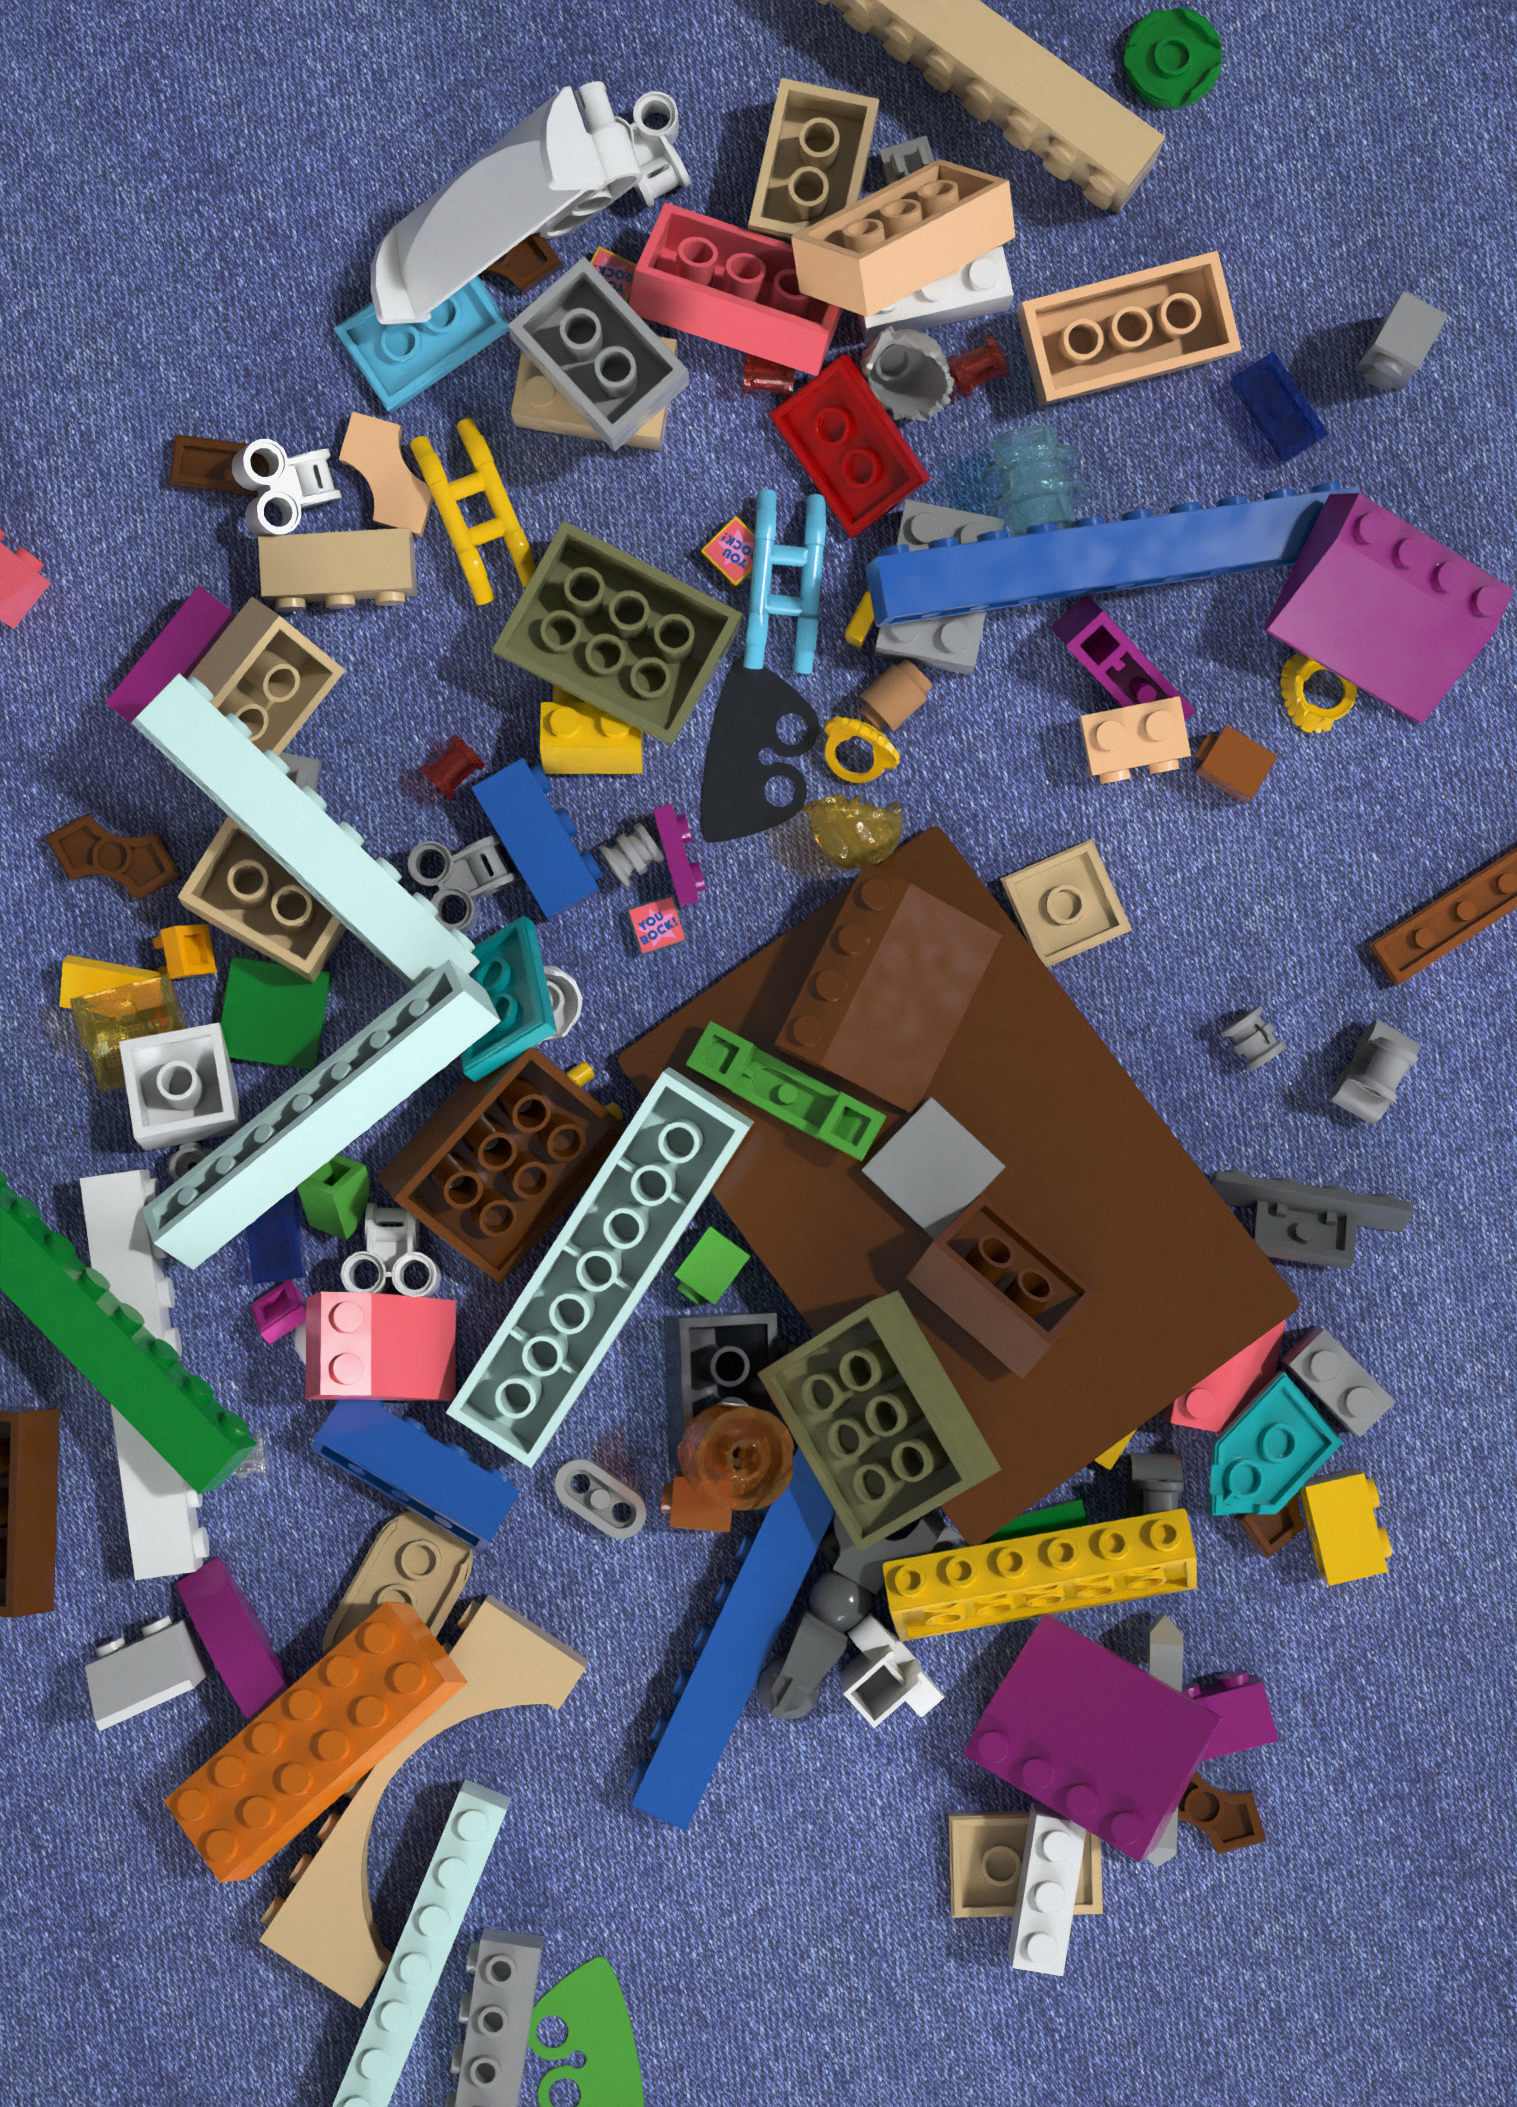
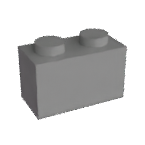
(1401, 342)
(1337, 1381)

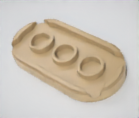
(405, 1564)

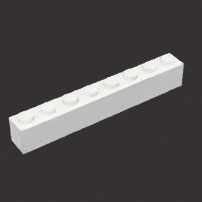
(156, 1498)

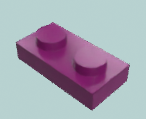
(674, 834)

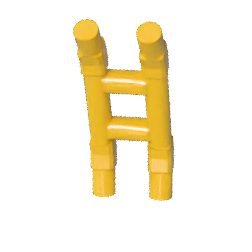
(467, 539)

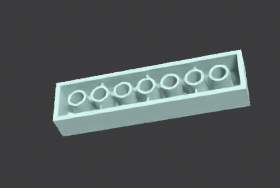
(599, 1266)

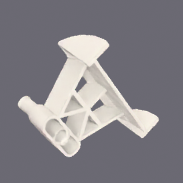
(531, 181)

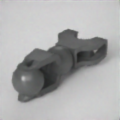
(837, 1603)

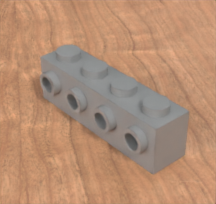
(496, 2019)

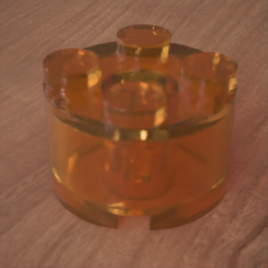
(764, 1452)

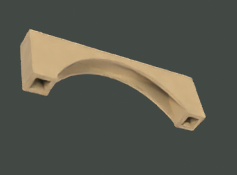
(328, 1915)

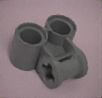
(1153, 1483)

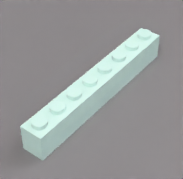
(299, 833)
(320, 1115)
(423, 1947)

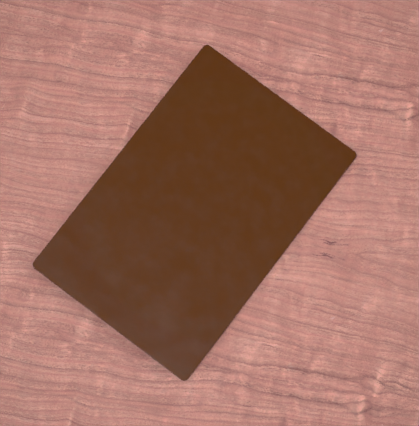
(1083, 1175)

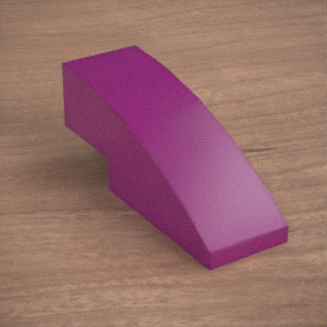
(234, 1637)

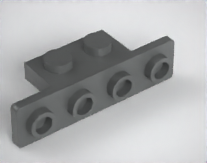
(1307, 1220)

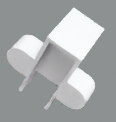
(885, 1675)

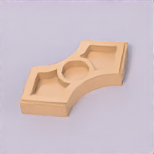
(375, 452)

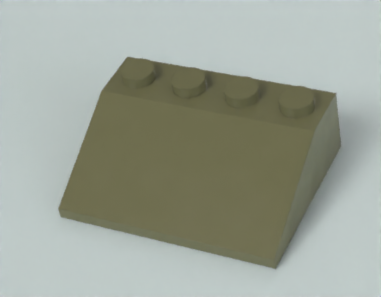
(618, 633)
(878, 1420)

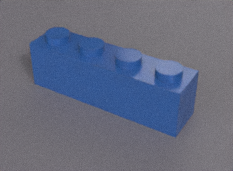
(417, 1470)

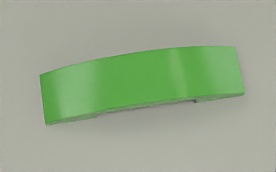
(785, 1092)

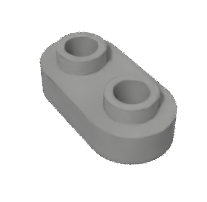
(598, 1501)

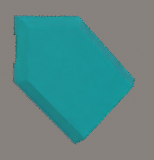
(1269, 1451)

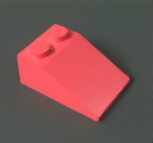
(380, 1347)

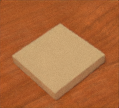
(1066, 904)

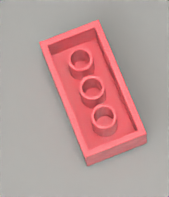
(731, 290)

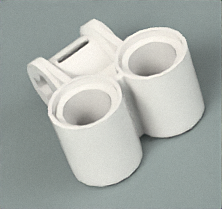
(653, 148)
(290, 484)
(392, 1252)

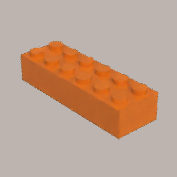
(315, 1741)

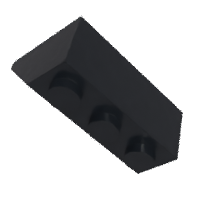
(715, 1362)

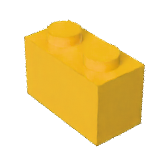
(1344, 1526)

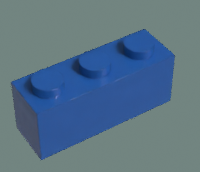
(538, 838)

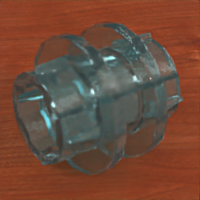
(1033, 481)

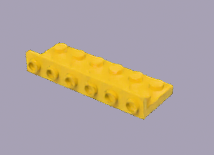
(1041, 1575)

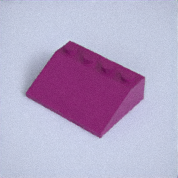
(1386, 605)
(1093, 1737)

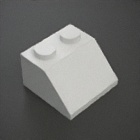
(180, 1087)
(145, 1671)

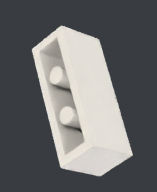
(972, 292)
(1046, 1892)

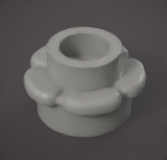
(187, 1153)

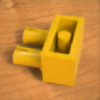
(586, 739)

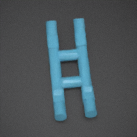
(763, 603)

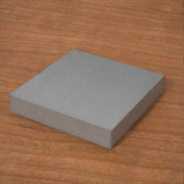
(933, 1168)

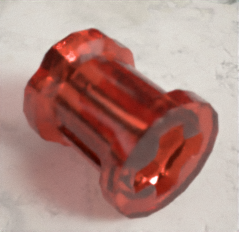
(978, 366)
(767, 376)
(452, 766)

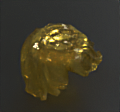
(854, 831)

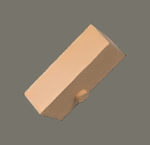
(903, 237)
(1128, 328)

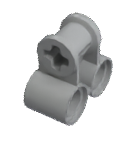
(464, 876)
(1375, 1071)

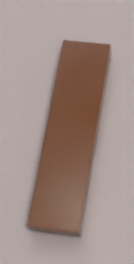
(1448, 920)

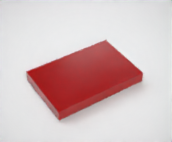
(849, 446)

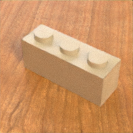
(337, 568)

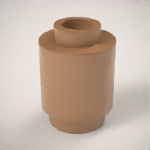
(894, 696)

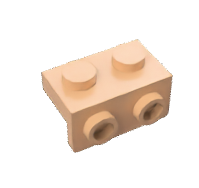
(1134, 738)

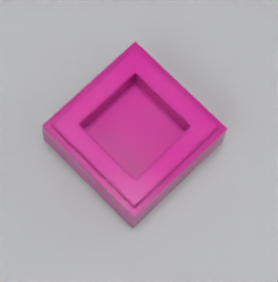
(279, 1311)

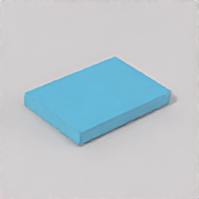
(413, 356)

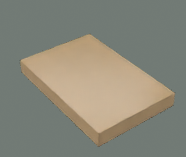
(988, 1859)

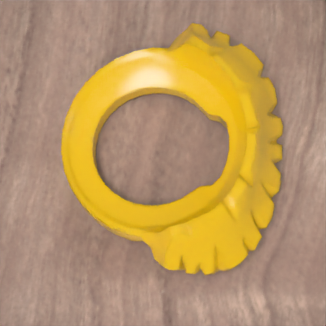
(1309, 716)
(842, 729)

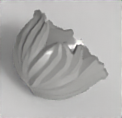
(907, 373)

